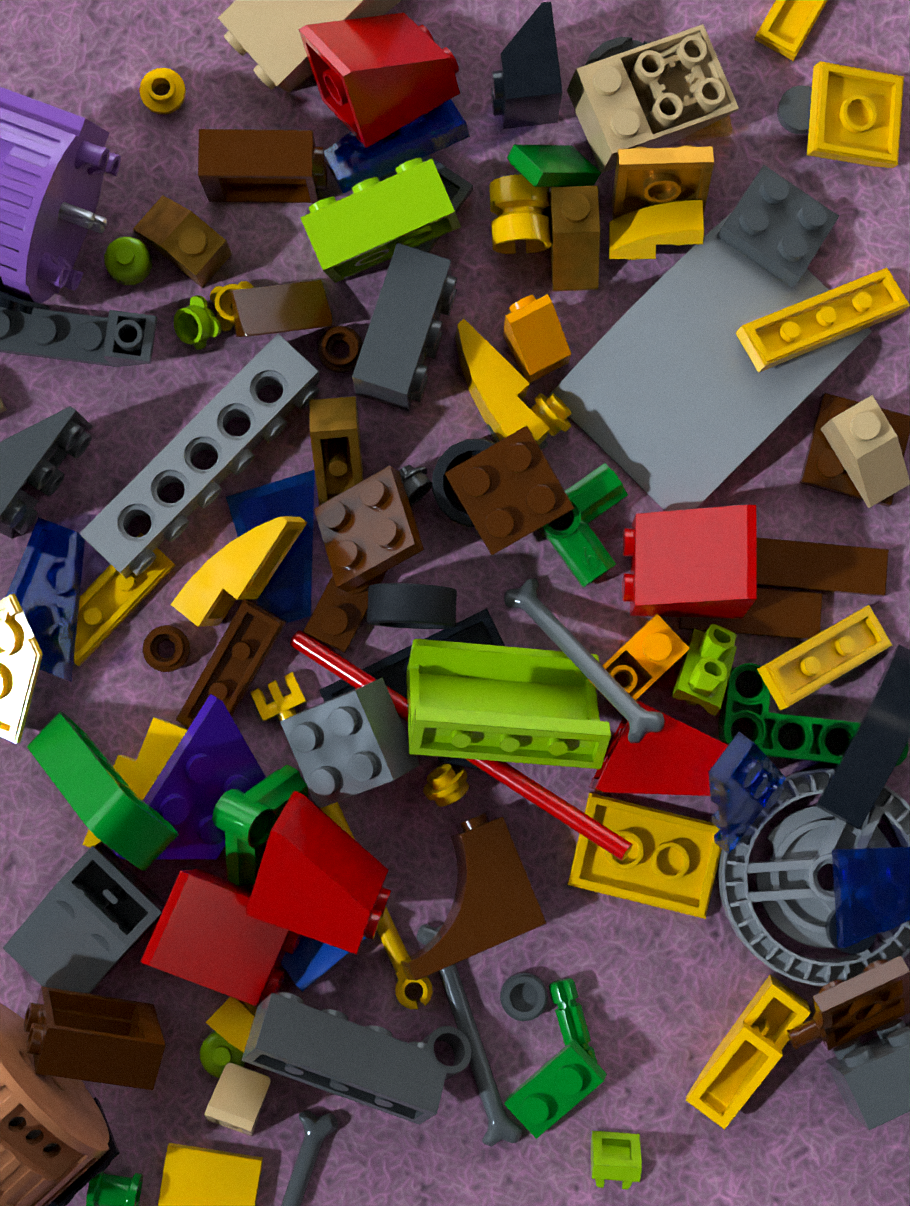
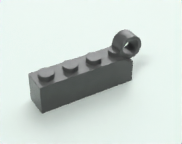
(353, 1059)

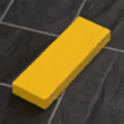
(111, 601)
(824, 657)

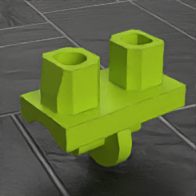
(706, 668)

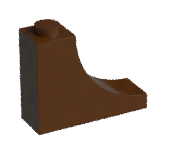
(489, 902)

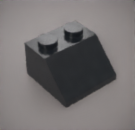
(529, 78)

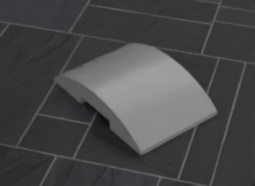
(676, 388)

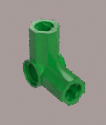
(578, 544)
(249, 820)

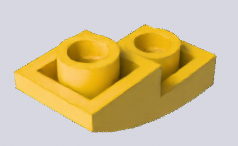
(669, 223)

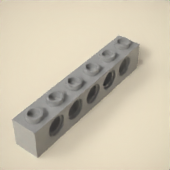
(274, 365)

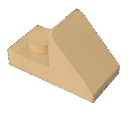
(238, 1099)

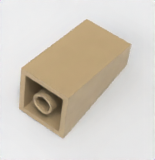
(272, 35)

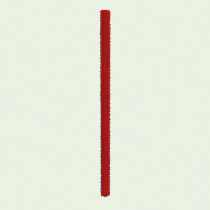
(499, 770)

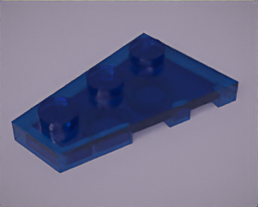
(436, 130)
(290, 587)
(49, 592)
(742, 786)
(870, 891)

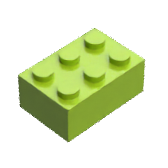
(368, 224)

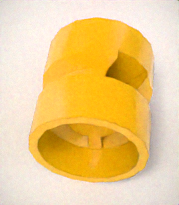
(519, 215)

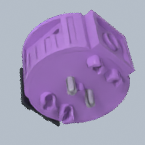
(47, 197)

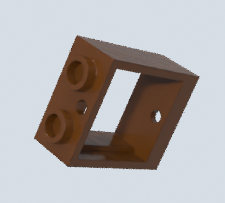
(261, 165)
(94, 1038)

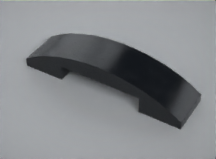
(874, 747)

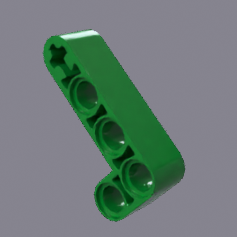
(767, 725)
(100, 793)

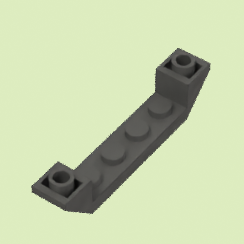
(82, 338)

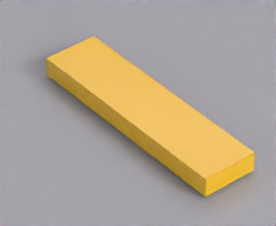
(822, 319)

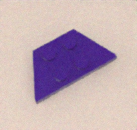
(198, 773)

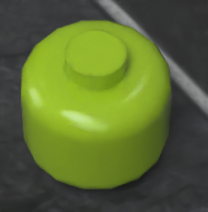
(127, 260)
(217, 1053)

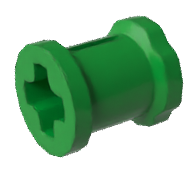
(114, 1190)

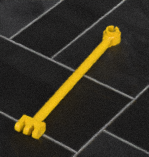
(283, 708)

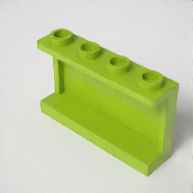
(502, 705)

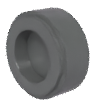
(794, 109)
(523, 996)

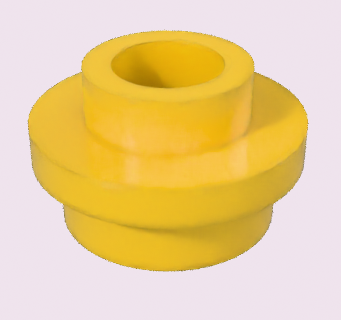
(169, 102)
(552, 413)
(446, 784)

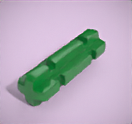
(570, 1014)

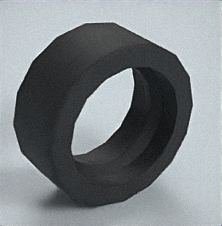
(441, 485)
(412, 606)

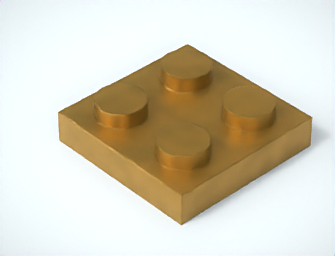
(660, 176)

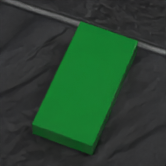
(553, 165)

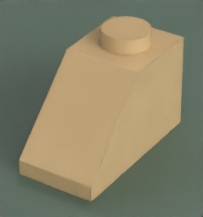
(868, 450)

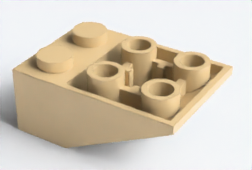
(650, 95)

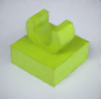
(615, 1158)

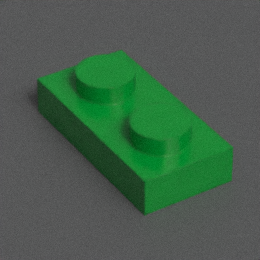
(555, 1088)

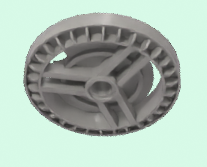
(790, 886)

